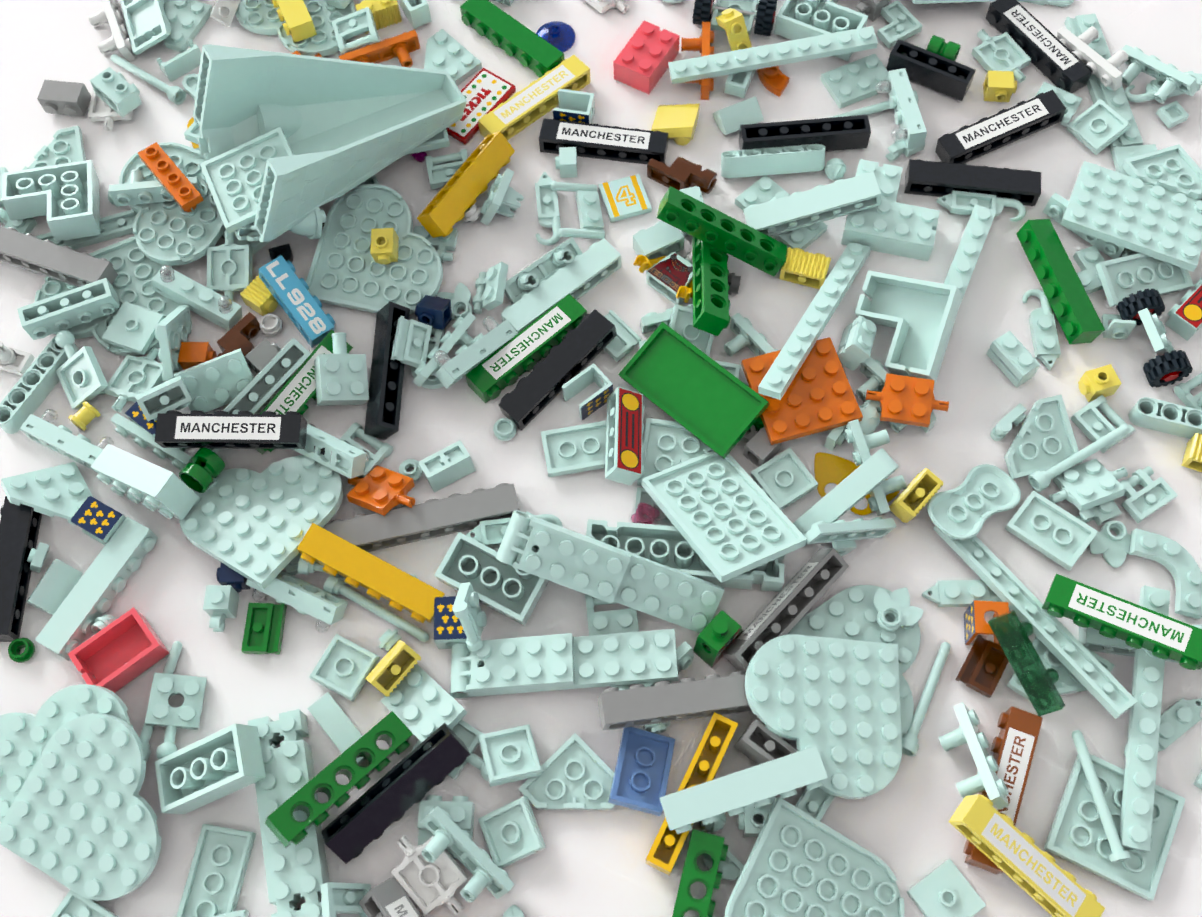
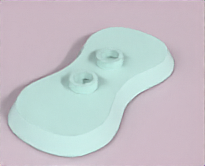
(965, 509)

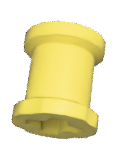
(84, 416)

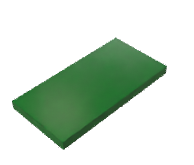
(694, 390)

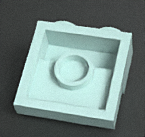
(459, 808)

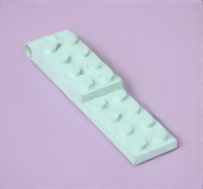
(608, 572)
(563, 663)

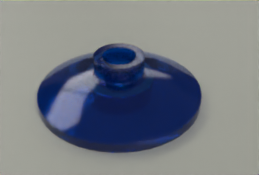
(557, 34)

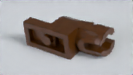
(681, 175)
(239, 336)

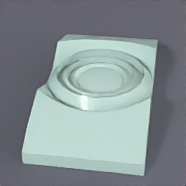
(145, 23)

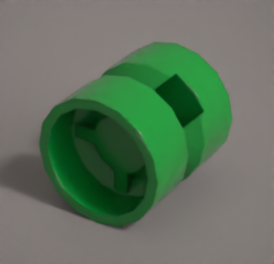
(948, 50)
(202, 470)

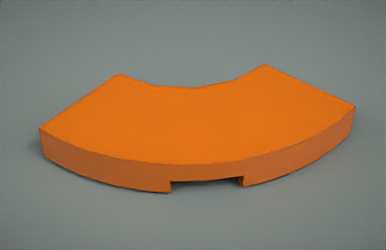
(773, 79)

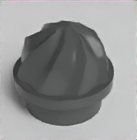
(733, 282)

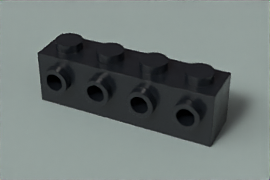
(931, 69)

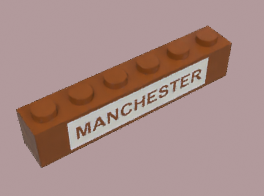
(1014, 756)

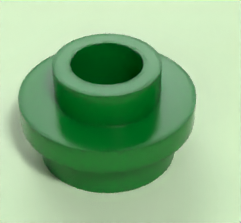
(15, 647)

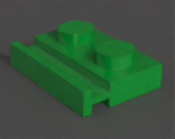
(264, 628)

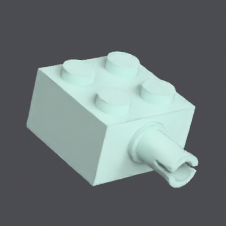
(341, 376)

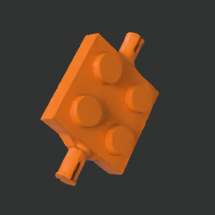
(907, 400)
(381, 490)

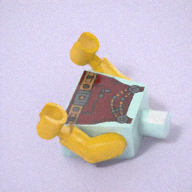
(669, 275)

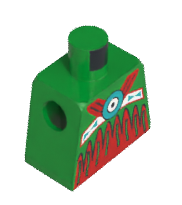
(718, 637)

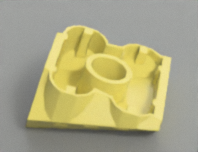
(677, 121)

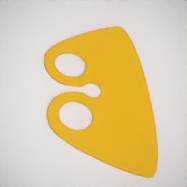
(835, 469)

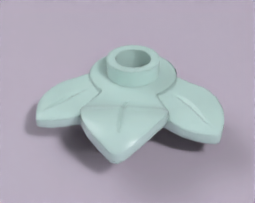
(459, 300)
(1113, 547)
(897, 606)

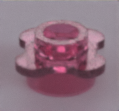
(647, 509)

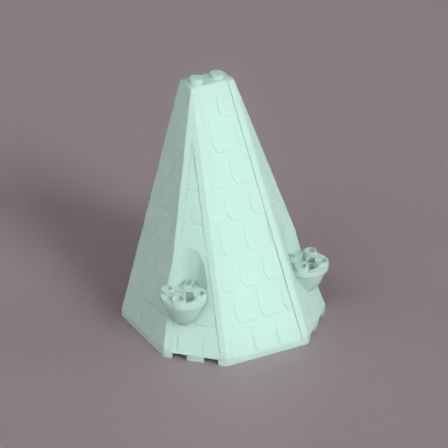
(336, 115)

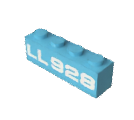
(296, 300)

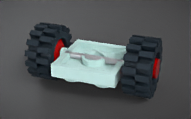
(763, 17)
(1168, 365)

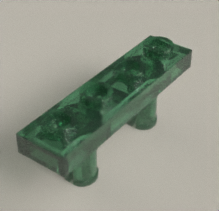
(1026, 663)

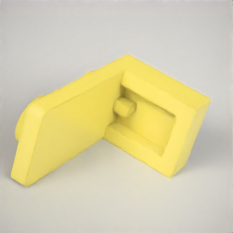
(735, 29)

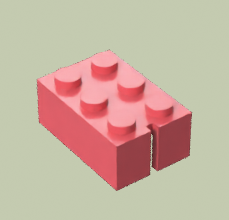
(646, 57)
(119, 652)

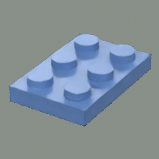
(642, 770)

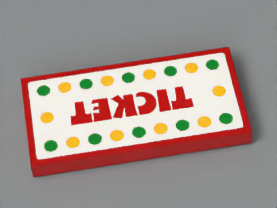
(482, 96)

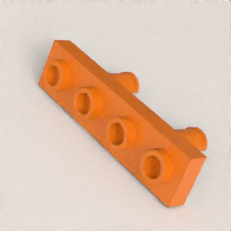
(703, 46)
(387, 49)
(170, 177)

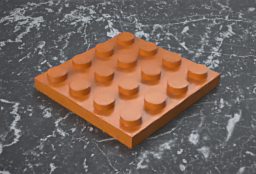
(814, 400)

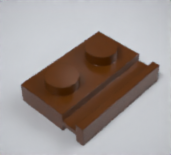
(983, 666)

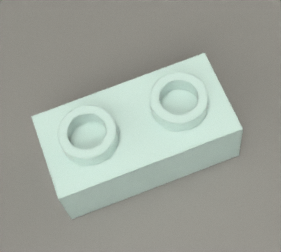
(738, 83)

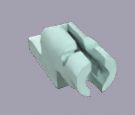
(871, 419)

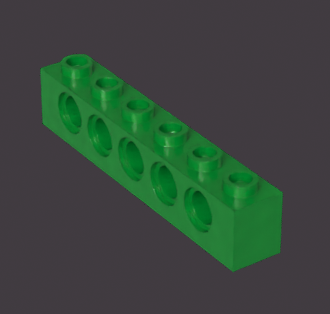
(722, 231)
(710, 288)
(290, 830)
(700, 844)

